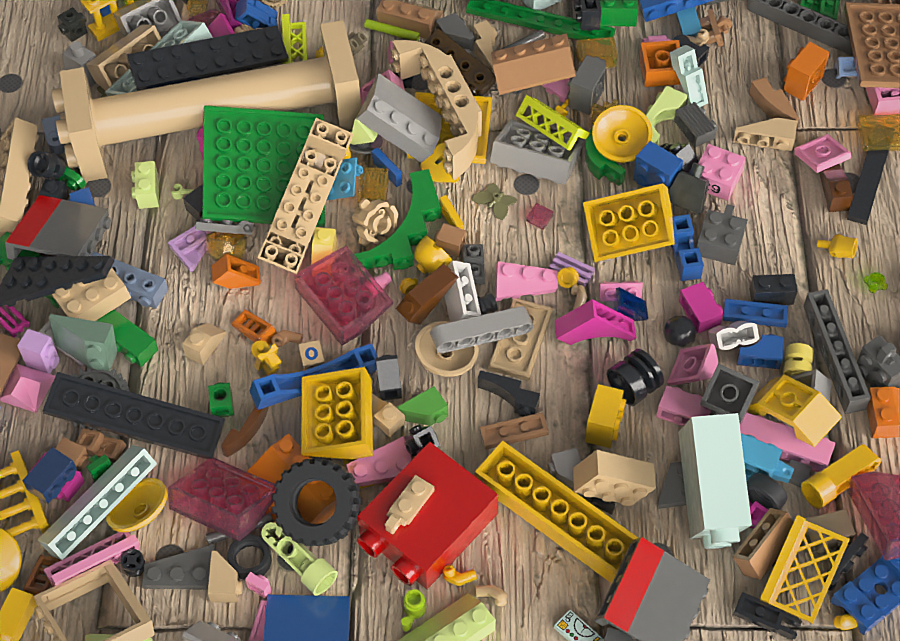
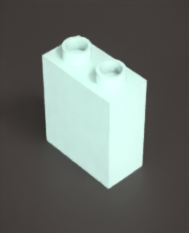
(714, 479)

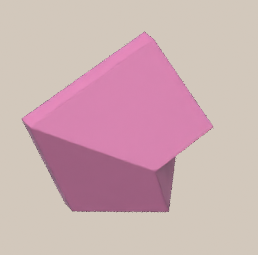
(694, 364)
(27, 388)

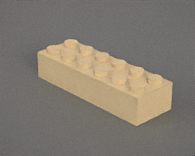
(15, 149)

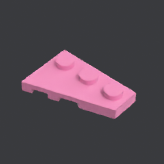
(521, 280)
(382, 466)

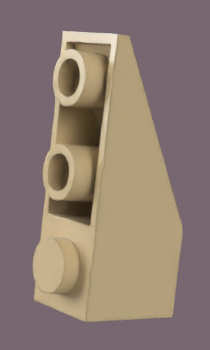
(772, 133)

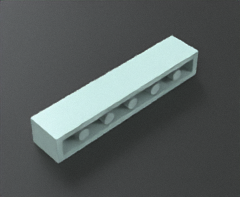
(97, 502)

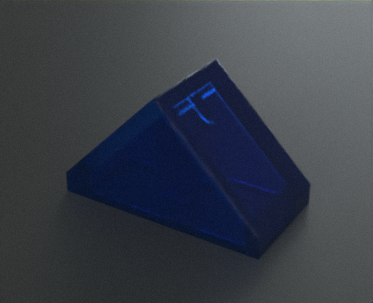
(630, 305)

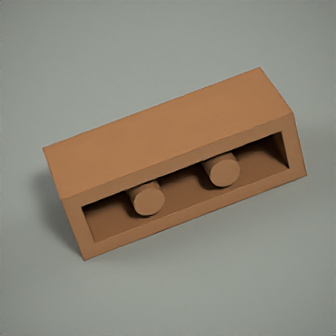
(763, 544)

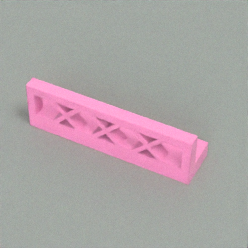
(111, 552)

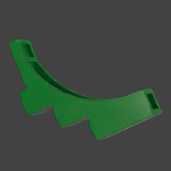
(397, 247)

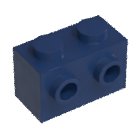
(50, 475)

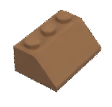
(409, 16)

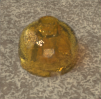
(225, 244)

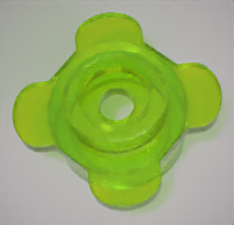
(877, 278)

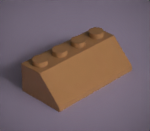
(533, 64)

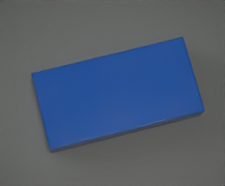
(380, 160)

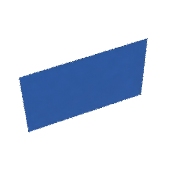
(307, 618)

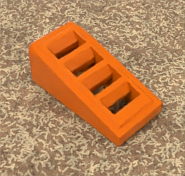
(264, 334)

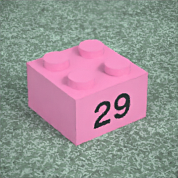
(721, 170)

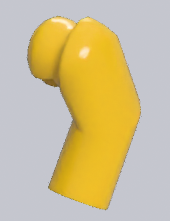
(457, 578)

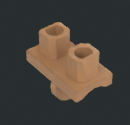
(722, 25)

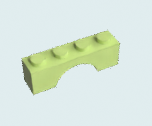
(664, 108)

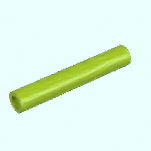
(392, 30)

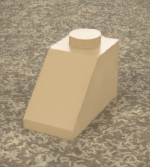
(202, 342)
(223, 581)

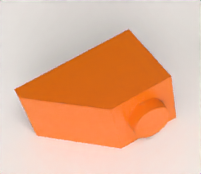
(235, 273)

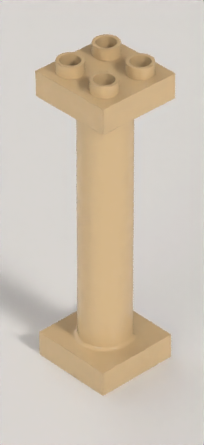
(180, 107)

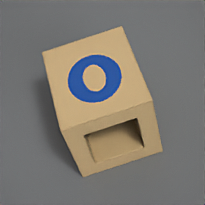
(311, 354)

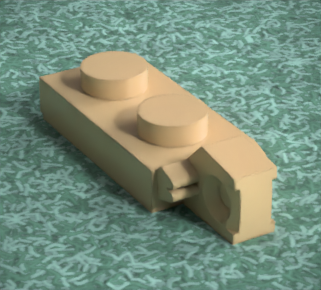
(408, 504)

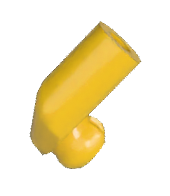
(845, 622)

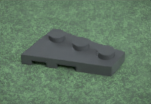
(180, 571)

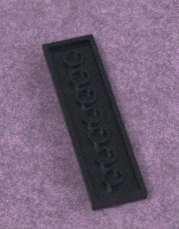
(207, 58)
(134, 416)

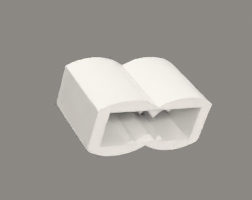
(736, 333)

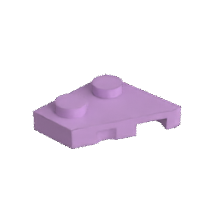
(190, 247)

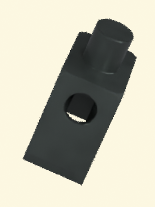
(690, 189)

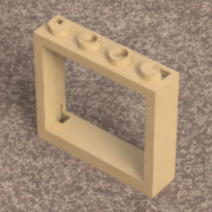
(85, 583)

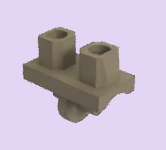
(356, 41)

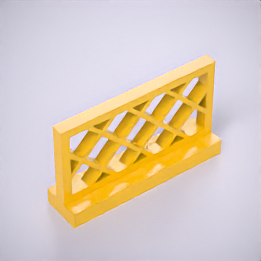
(786, 559)

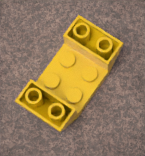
(797, 406)

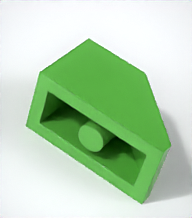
(425, 408)

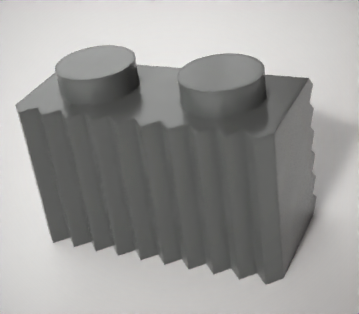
(695, 124)

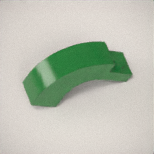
(601, 166)

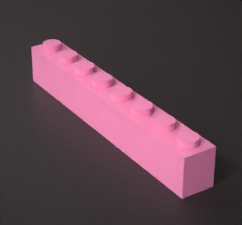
(680, 406)

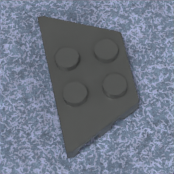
(673, 489)

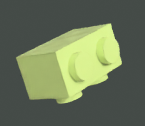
(146, 184)

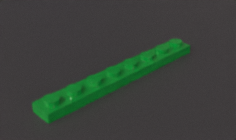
(535, 19)

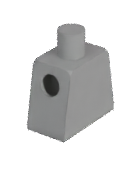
(78, 56)

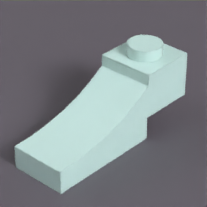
(689, 74)

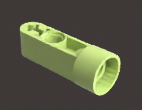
(314, 572)

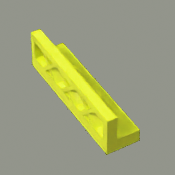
(288, 41)
(555, 117)

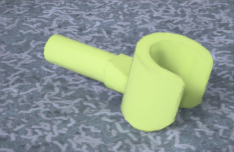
(179, 191)

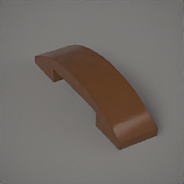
(238, 439)

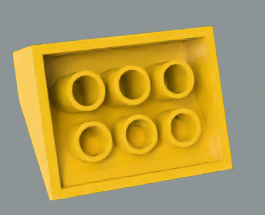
(630, 222)
(337, 414)

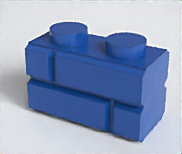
(255, 14)

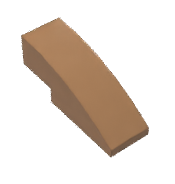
(772, 102)

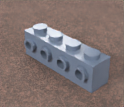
(142, 286)

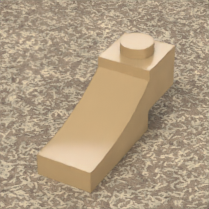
(484, 40)
(386, 416)

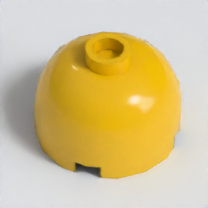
(430, 256)

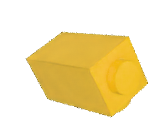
(16, 614)

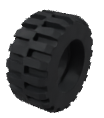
(287, 502)

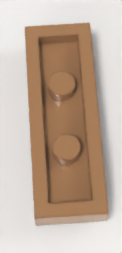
(514, 430)

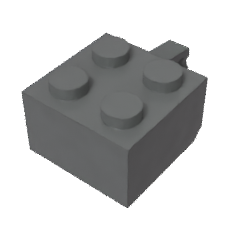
(587, 85)
(722, 235)
(880, 363)
(729, 393)

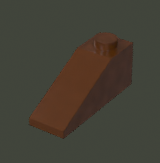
(836, 189)
(426, 295)

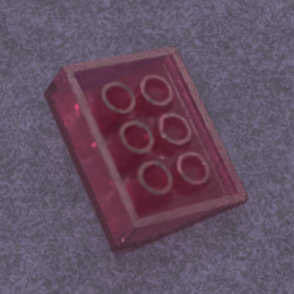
(342, 294)
(222, 498)
(878, 503)

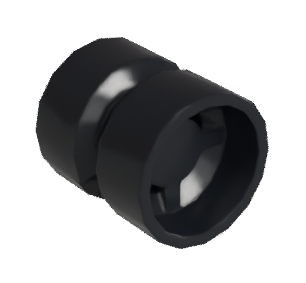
(46, 165)

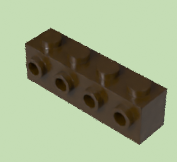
(475, 74)

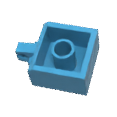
(764, 459)

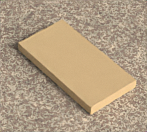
(518, 354)

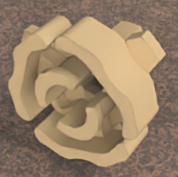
(375, 221)

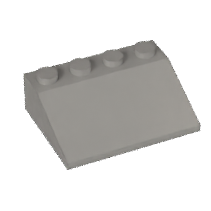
(401, 118)
(532, 152)

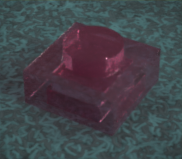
(539, 216)

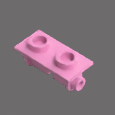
(607, 289)

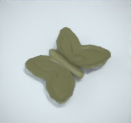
(496, 198)

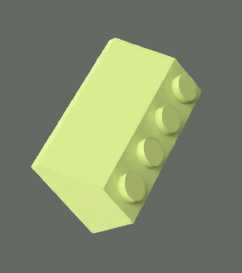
(461, 621)

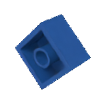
(656, 166)

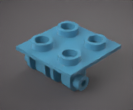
(345, 179)

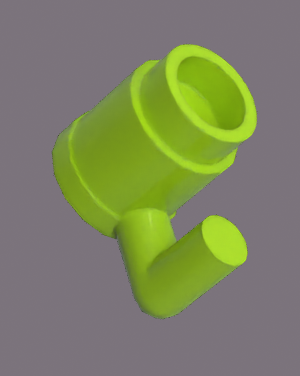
(413, 607)

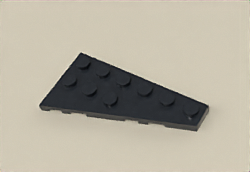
(42, 276)

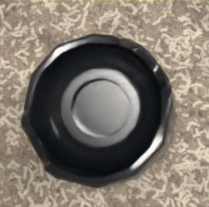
(679, 331)

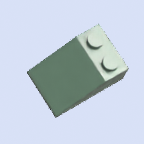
(85, 340)

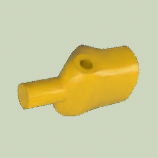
(840, 246)

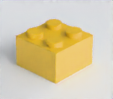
(605, 416)

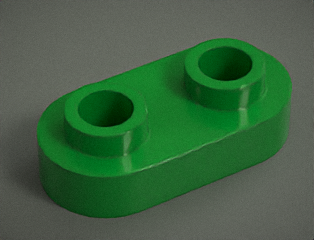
(72, 179)

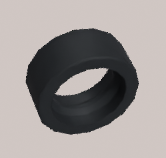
(766, 491)
(248, 541)

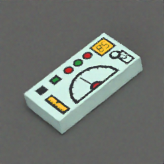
(575, 629)

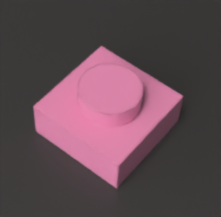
(258, 584)

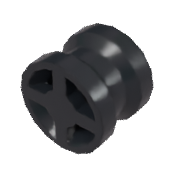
(487, 303)
(133, 557)

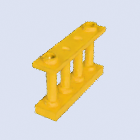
(103, 26)
(31, 502)

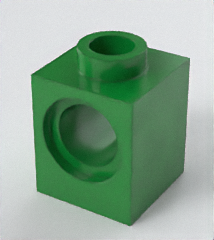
(223, 407)

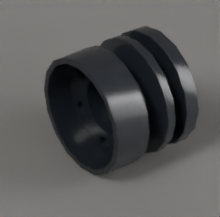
(636, 376)

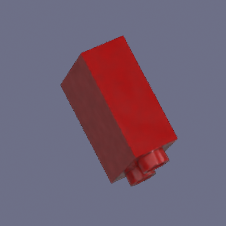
(440, 529)

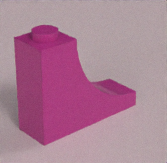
(593, 321)

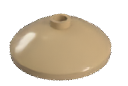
(455, 362)

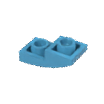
(688, 22)

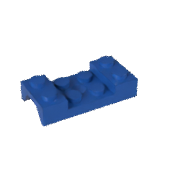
(863, 601)

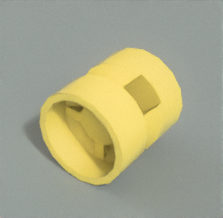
(798, 359)

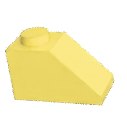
(323, 243)

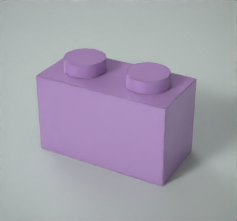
(38, 351)

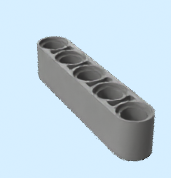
(481, 329)

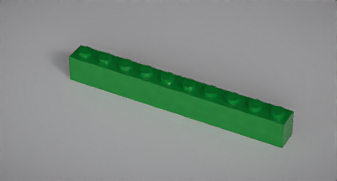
(130, 339)

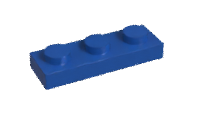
(755, 313)

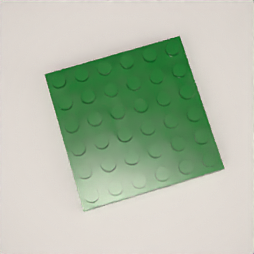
(250, 161)

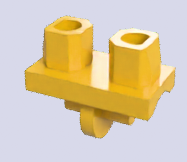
(266, 357)

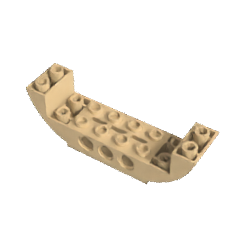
(450, 95)
(305, 196)

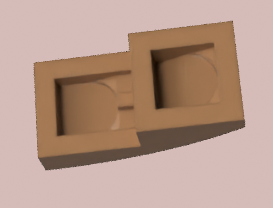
(98, 444)

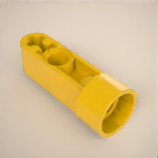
(836, 478)

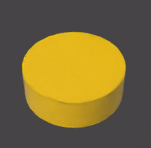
(567, 277)

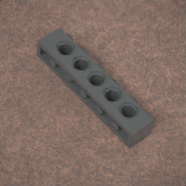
(836, 351)

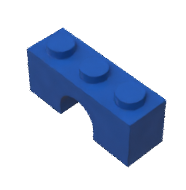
(687, 258)

